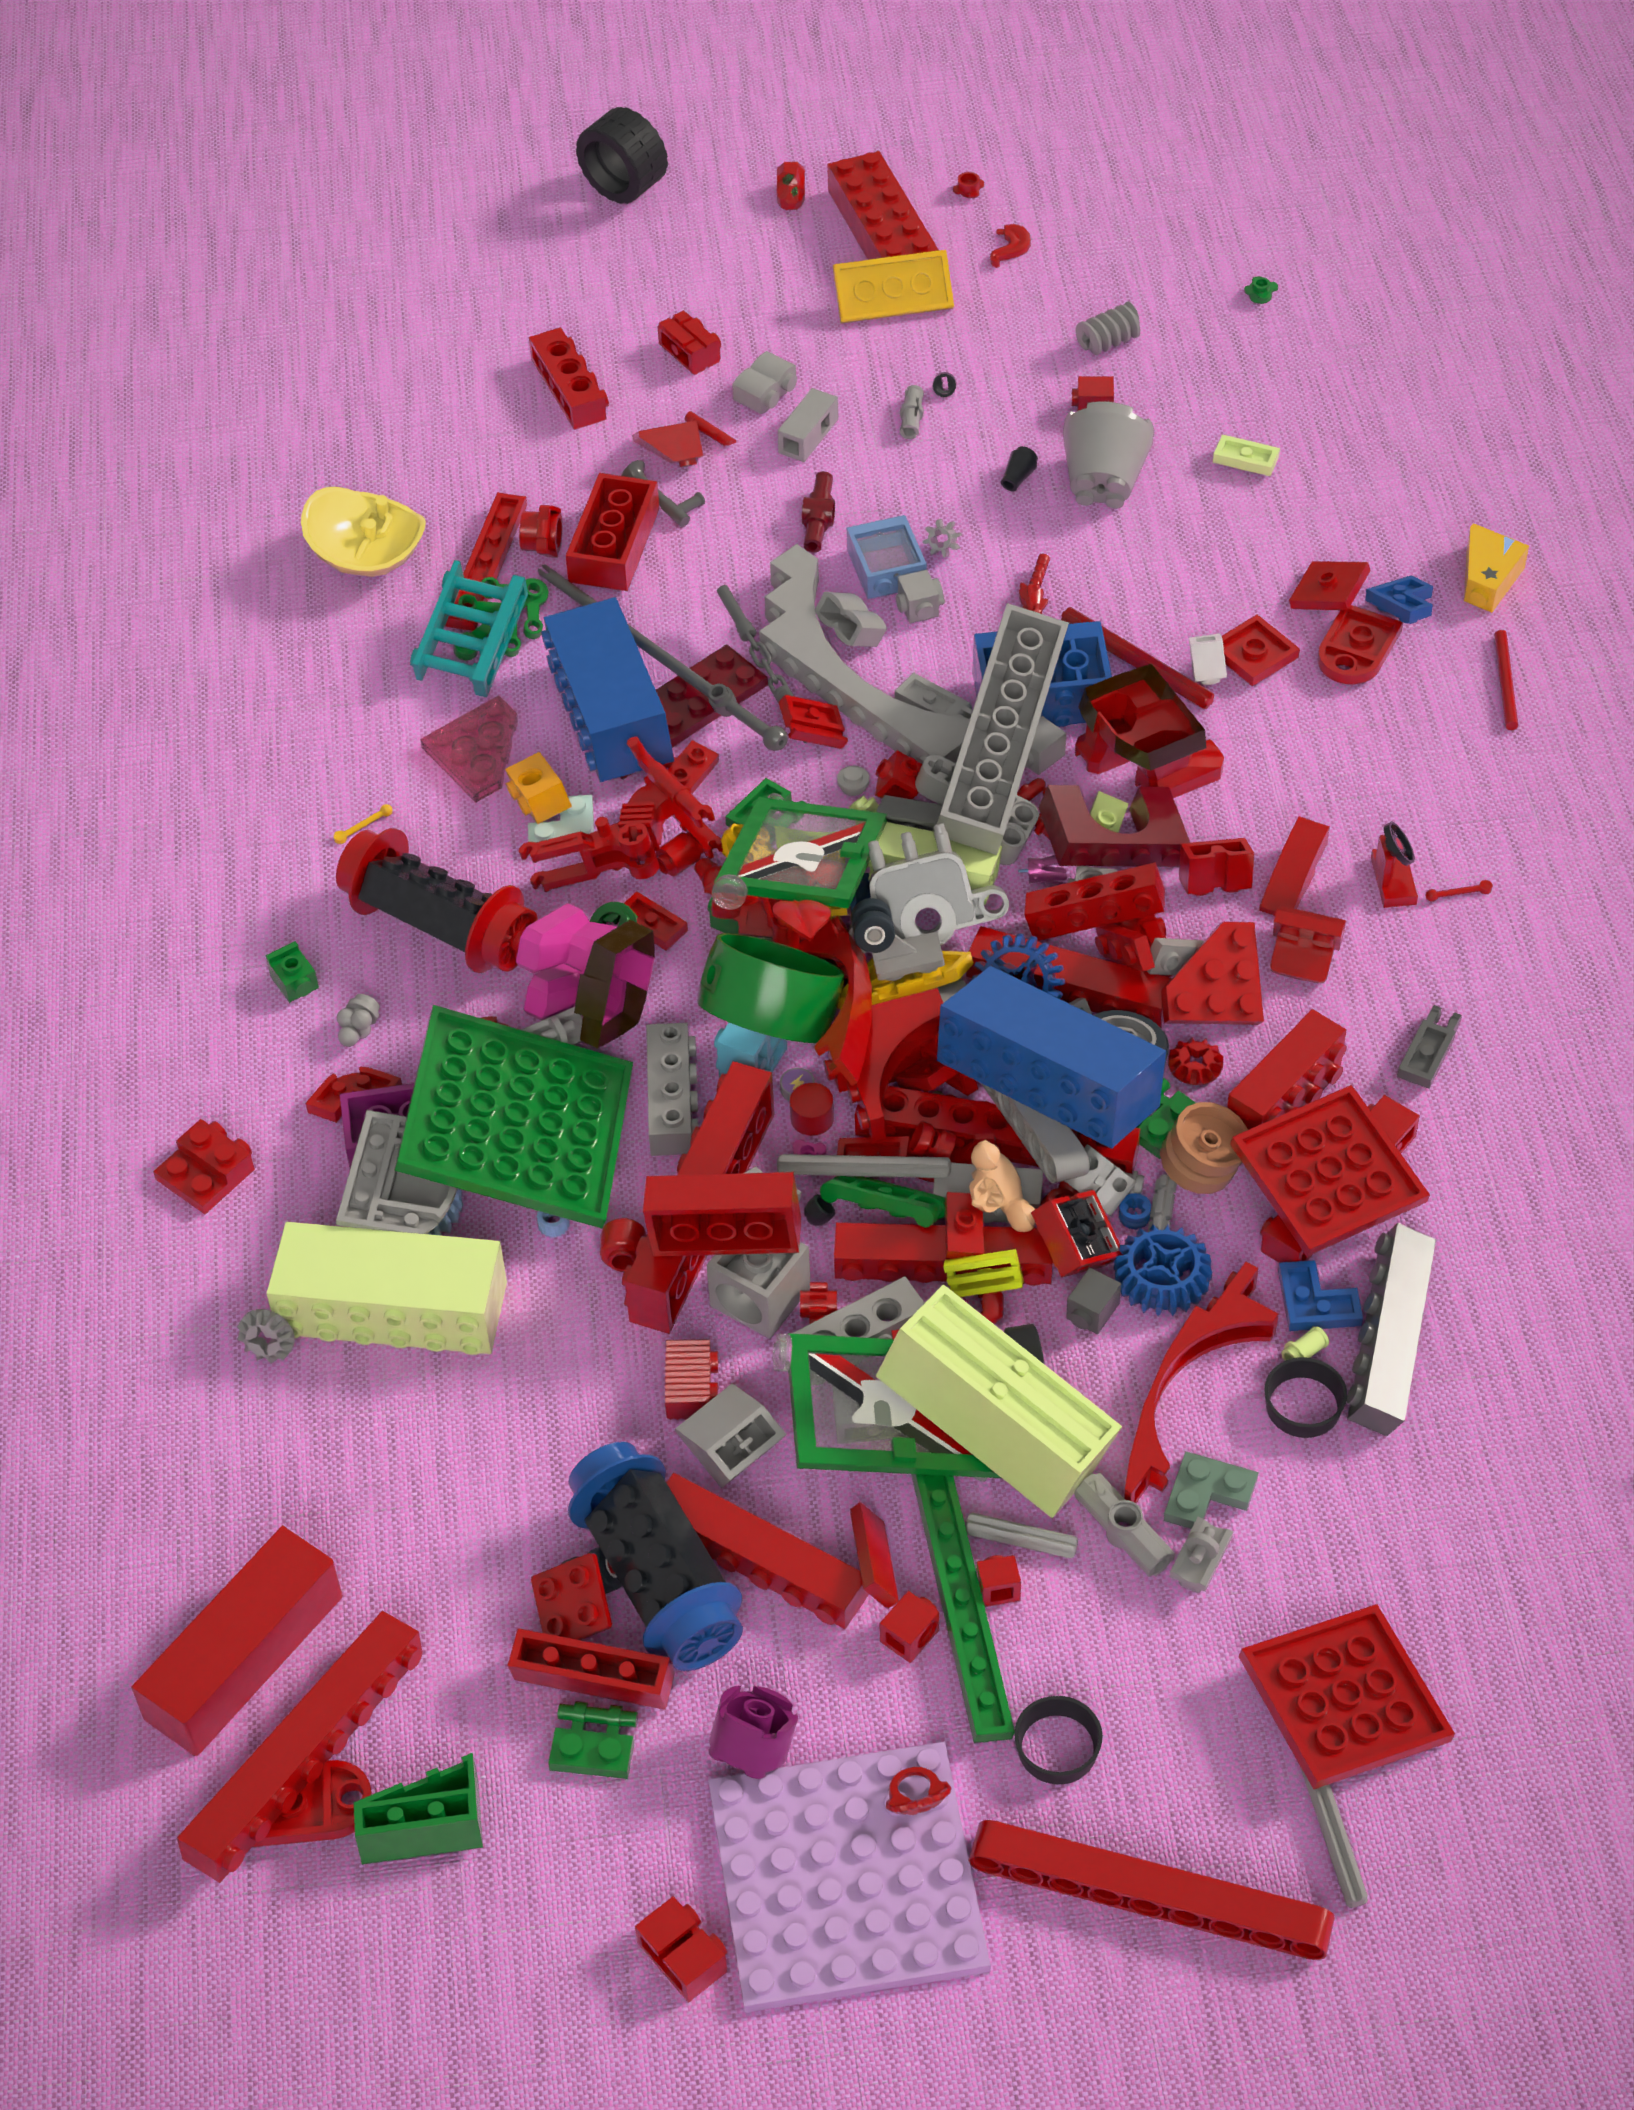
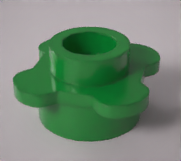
(1260, 290)

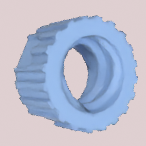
(551, 1229)

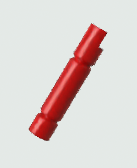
(710, 430)

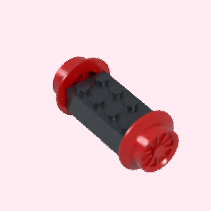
(386, 877)

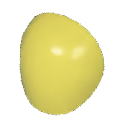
(360, 530)

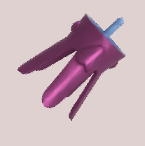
(1039, 870)

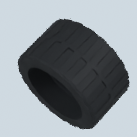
(621, 155)

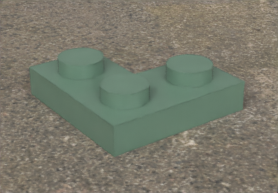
(1204, 1481)

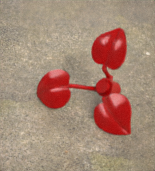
(791, 918)

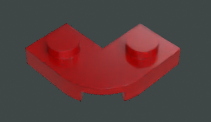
(326, 1099)

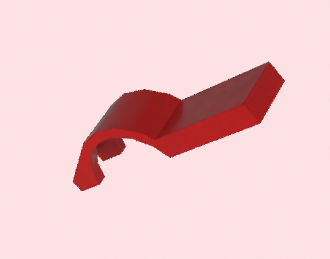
(899, 1147)

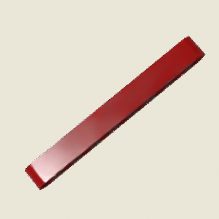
(1152, 1889)

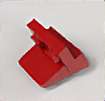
(1305, 944)

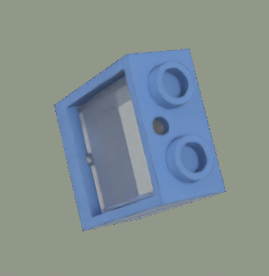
(883, 553)

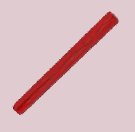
(1137, 658)

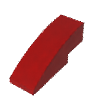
(1295, 865)

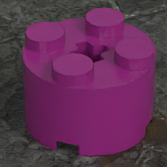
(752, 1730)

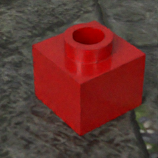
(999, 1580)

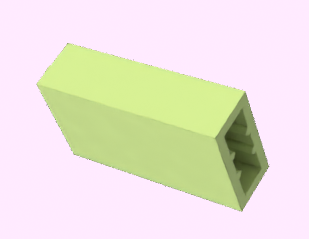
(980, 865)

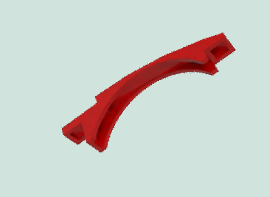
(850, 1030)
(1225, 1322)

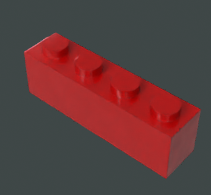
(591, 1668)

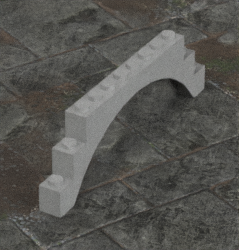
(804, 653)

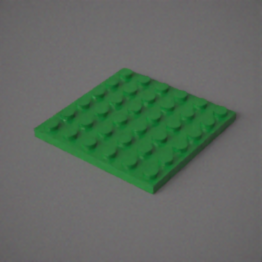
(515, 1117)

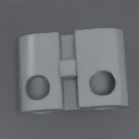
(1106, 1179)

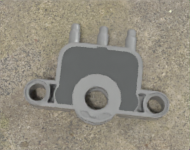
(929, 881)

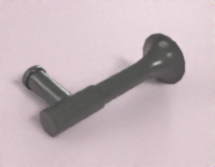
(676, 512)

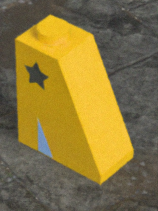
(1491, 566)

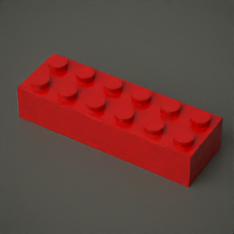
(876, 207)

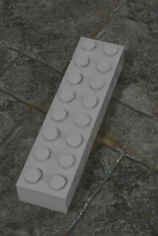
(1002, 728)

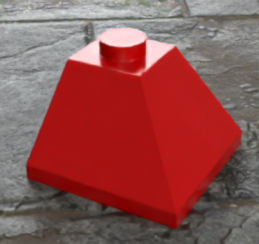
(673, 442)

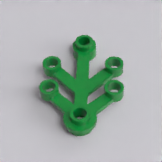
(533, 602)

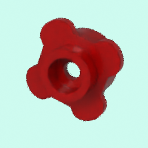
(968, 185)

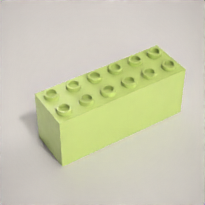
(389, 1287)
(997, 1400)

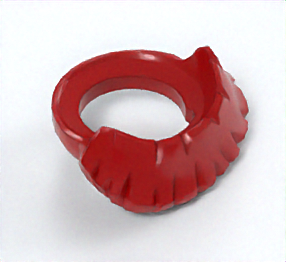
(903, 1805)

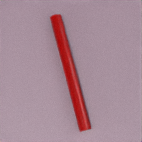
(1506, 680)

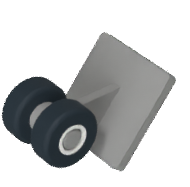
(891, 954)

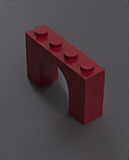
(1084, 842)

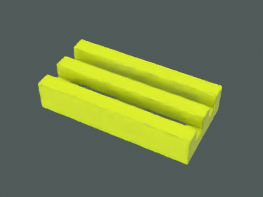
(987, 1279)

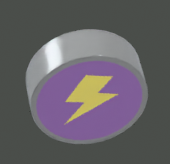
(792, 1079)

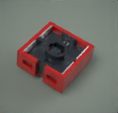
(1077, 1233)

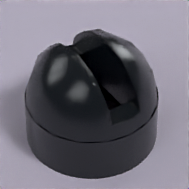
(938, 384)
(818, 1211)

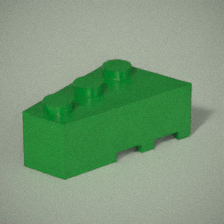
(423, 1817)

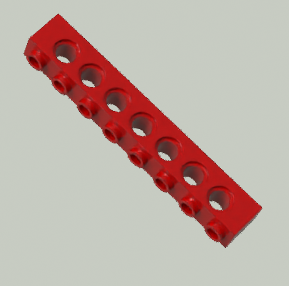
(964, 1117)

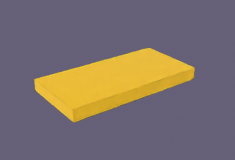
(893, 286)

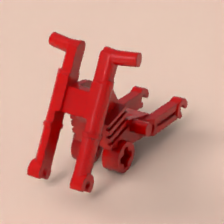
(631, 838)

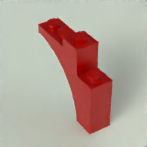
(895, 1034)

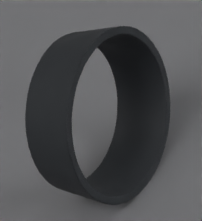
(1312, 1369)
(1065, 1707)

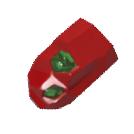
(790, 185)

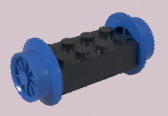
(656, 1555)

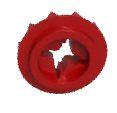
(1195, 1072)

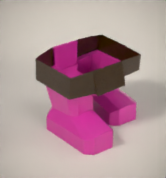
(590, 968)

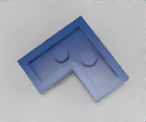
(1403, 598)
(1310, 1306)

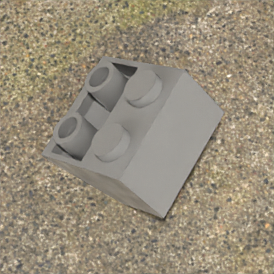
(730, 1433)

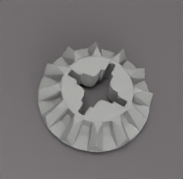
(272, 1326)

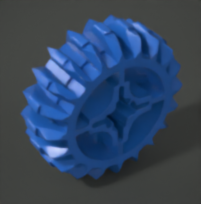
(1037, 956)
(1167, 1258)

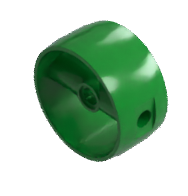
(770, 988)

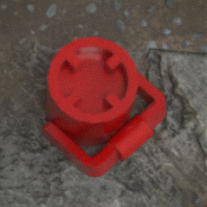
(541, 531)

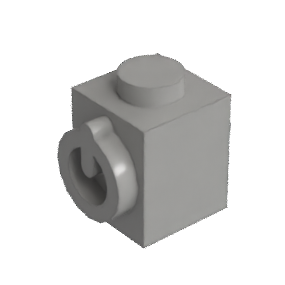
(919, 596)

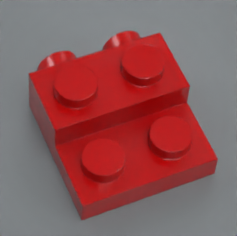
(205, 1165)

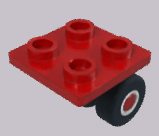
(573, 1596)

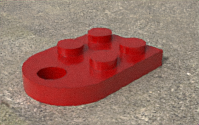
(1358, 641)
(319, 1809)

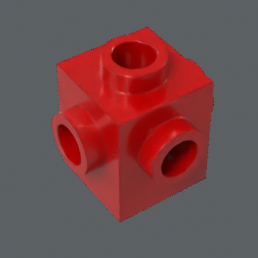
(897, 776)

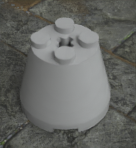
(1105, 452)

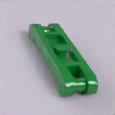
(886, 1196)

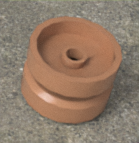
(1199, 1148)

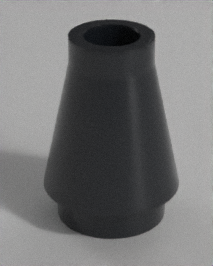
(1019, 467)

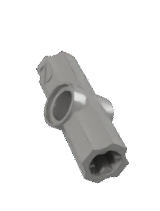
(1137, 1540)

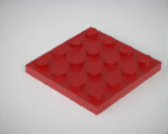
(1329, 1170)
(1346, 1696)

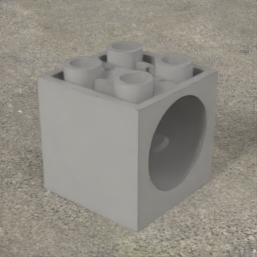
(758, 1287)

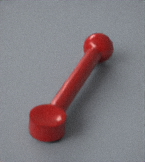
(1484, 887)

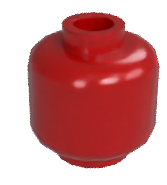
(619, 1242)

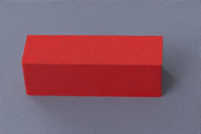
(238, 1641)

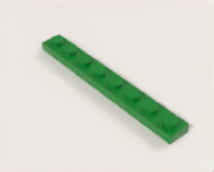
(963, 1608)

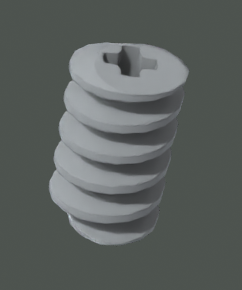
(1109, 328)

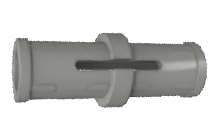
(911, 412)

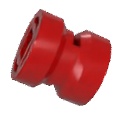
(931, 1142)

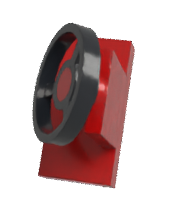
(1392, 868)

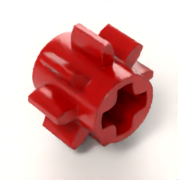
(817, 1301)

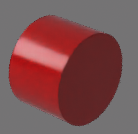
(811, 1109)

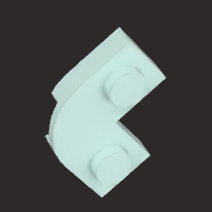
(572, 820)

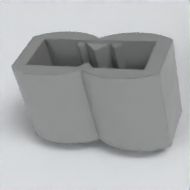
(764, 382)
(850, 619)

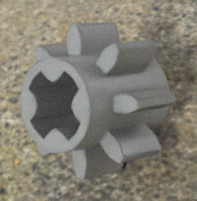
(941, 529)

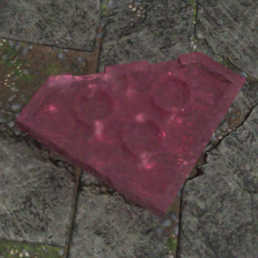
(475, 747)

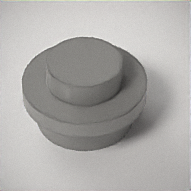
(853, 780)

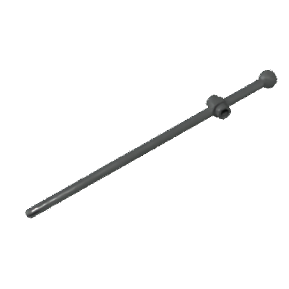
(720, 696)

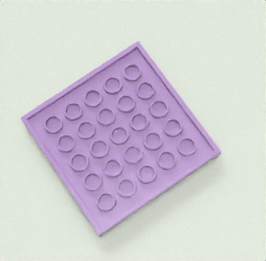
(840, 1890)

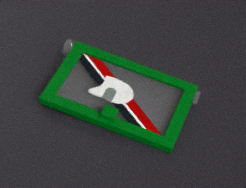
(798, 853)
(856, 1421)

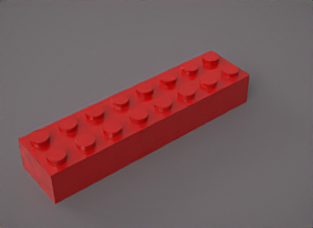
(721, 1145)

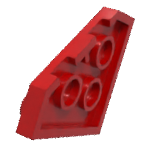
(1218, 981)

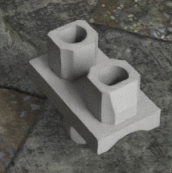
(561, 1027)
(1200, 1555)

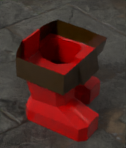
(1146, 723)

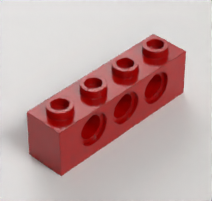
(568, 378)
(1095, 902)

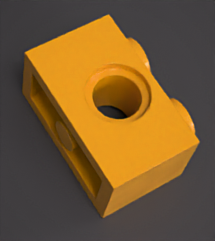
(537, 788)

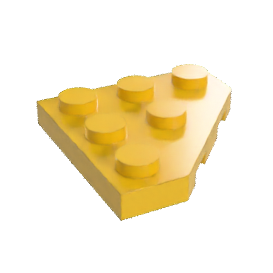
(883, 990)

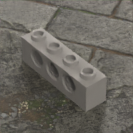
(864, 1317)

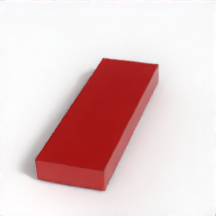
(874, 1555)

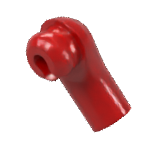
(992, 1306)

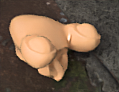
(999, 1186)

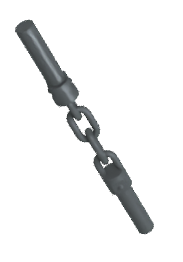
(747, 633)

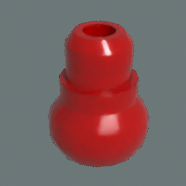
(707, 870)

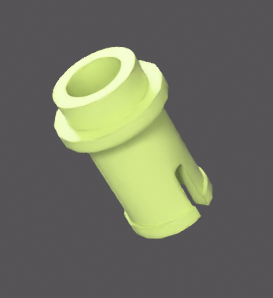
(1306, 1345)

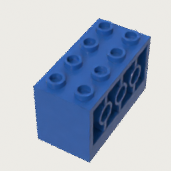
(1079, 665)

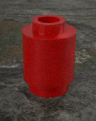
(678, 854)

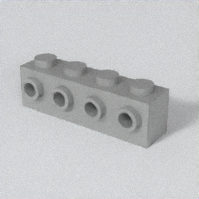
(670, 1088)

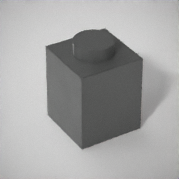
(1093, 1301)

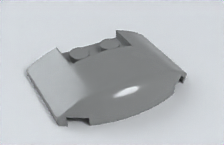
(383, 1197)

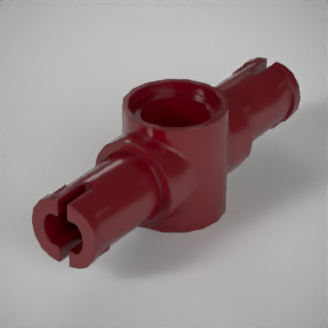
(818, 512)

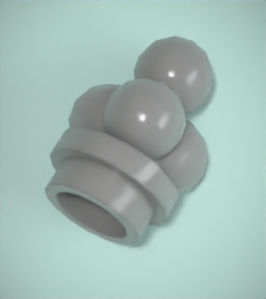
(356, 1019)

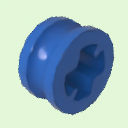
(1138, 1220)

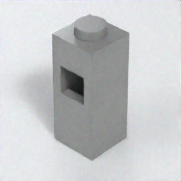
(808, 425)

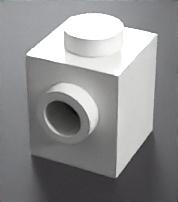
(1208, 658)

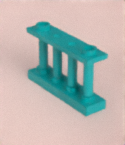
(490, 648)

